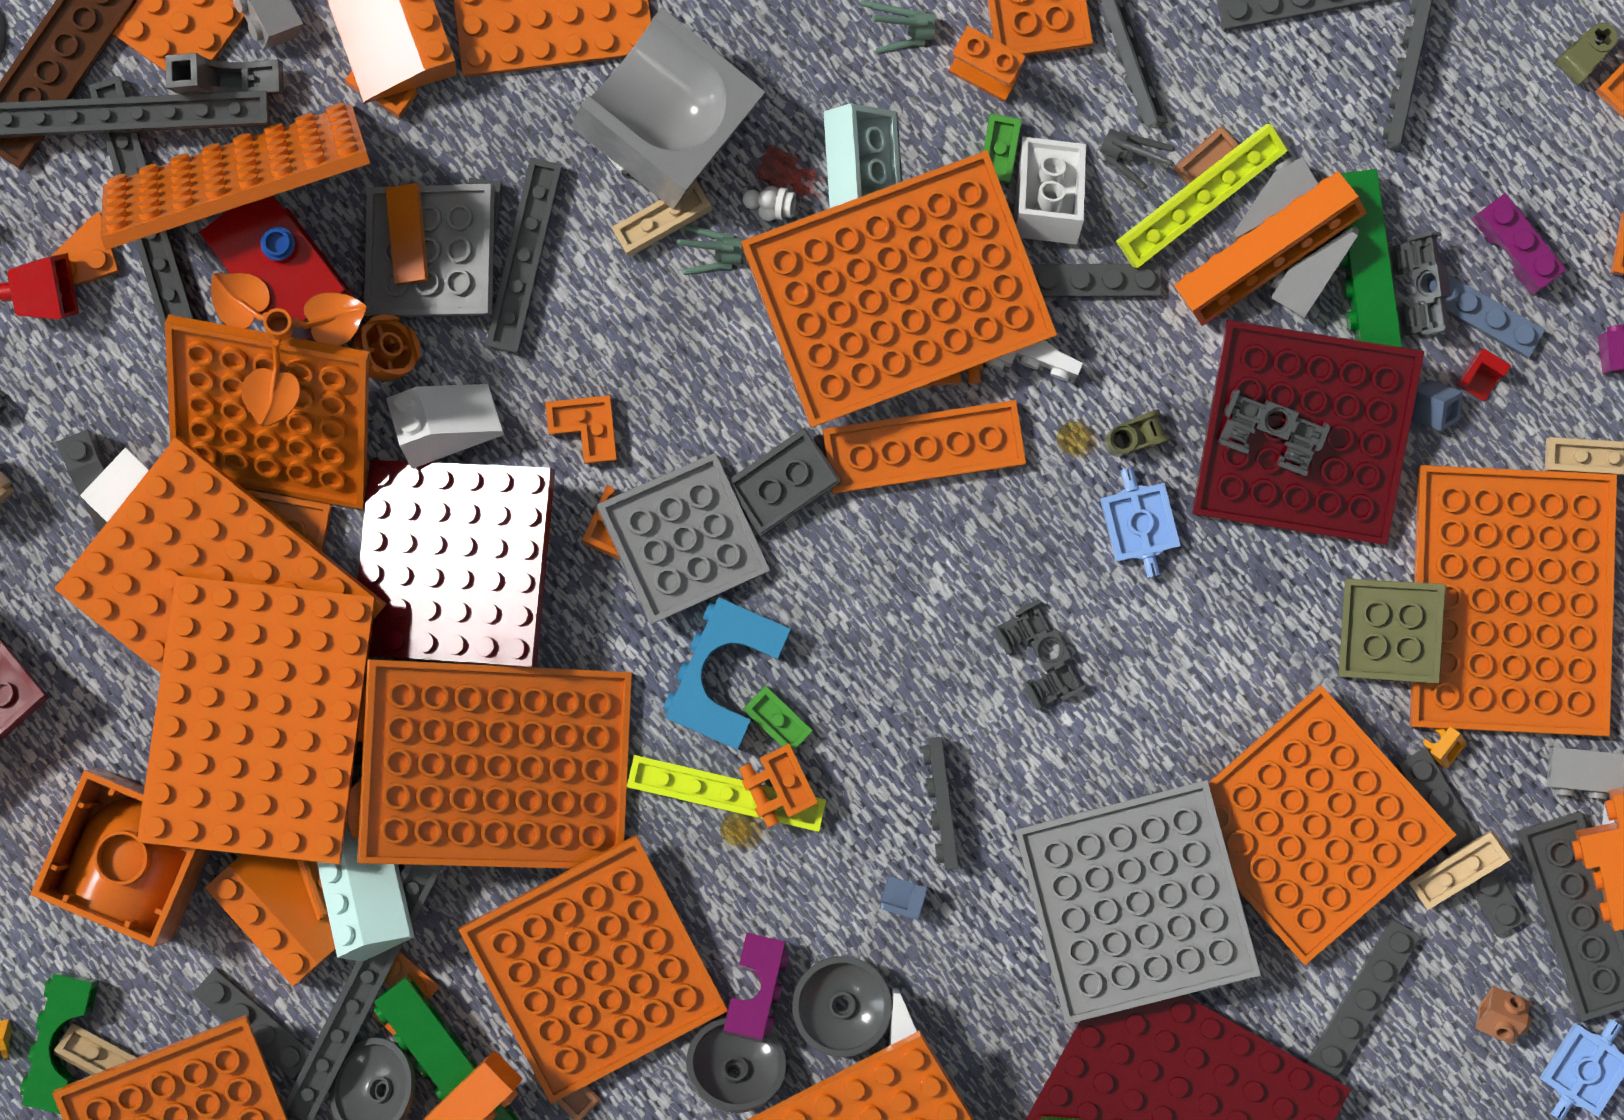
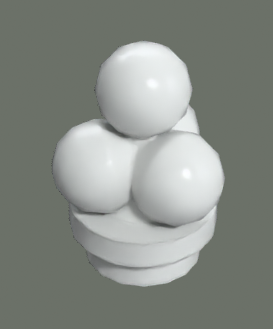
(772, 201)

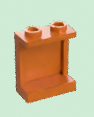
(986, 63)

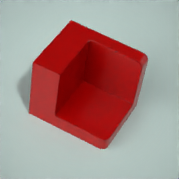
(1483, 374)

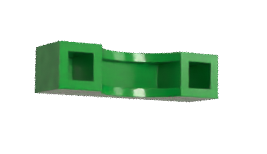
(67, 998)

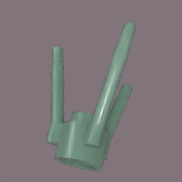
(919, 25)
(726, 249)

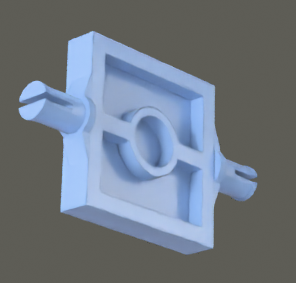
(1140, 522)
(1585, 1070)

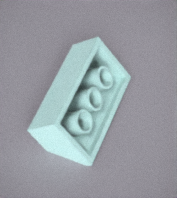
(860, 151)
(364, 905)

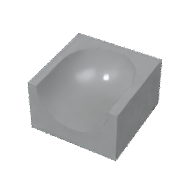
(667, 108)

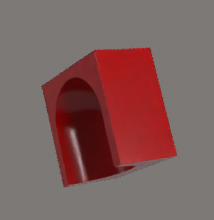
(290, 282)

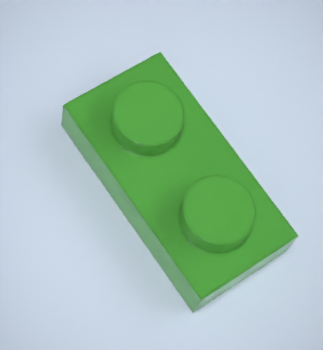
(1001, 144)
(777, 719)

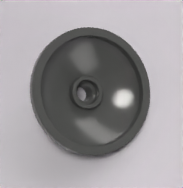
(839, 1031)
(715, 1054)
(361, 1081)

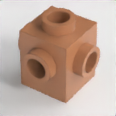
(1503, 1015)

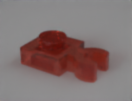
(779, 170)

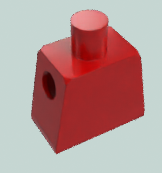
(42, 288)

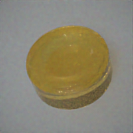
(1073, 438)
(736, 829)

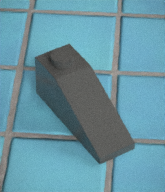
(84, 464)

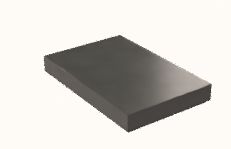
(784, 481)

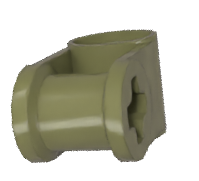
(1585, 54)
(1141, 432)

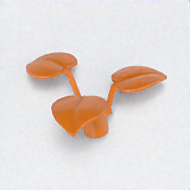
(242, 298)

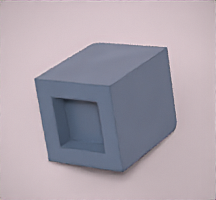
(1437, 405)
(903, 897)

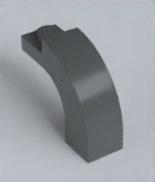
(198, 75)

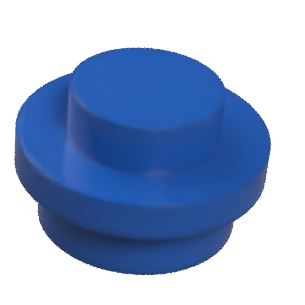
(278, 243)

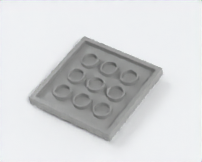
(457, 250)
(682, 538)

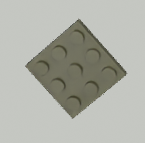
(1392, 630)

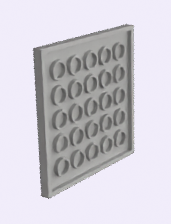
(1137, 902)

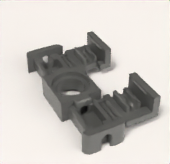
(1426, 257)
(1302, 432)
(1034, 626)

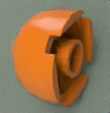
(390, 346)

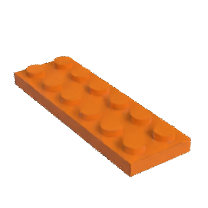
(925, 446)

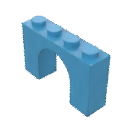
(725, 626)

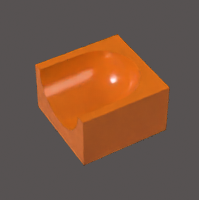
(109, 876)

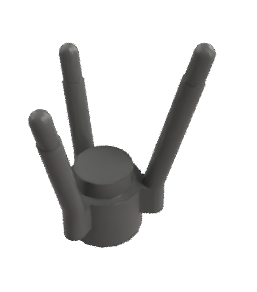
(1120, 143)

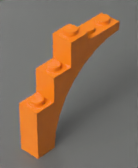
(1604, 849)

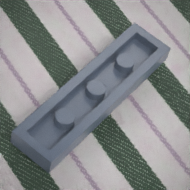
(1490, 317)

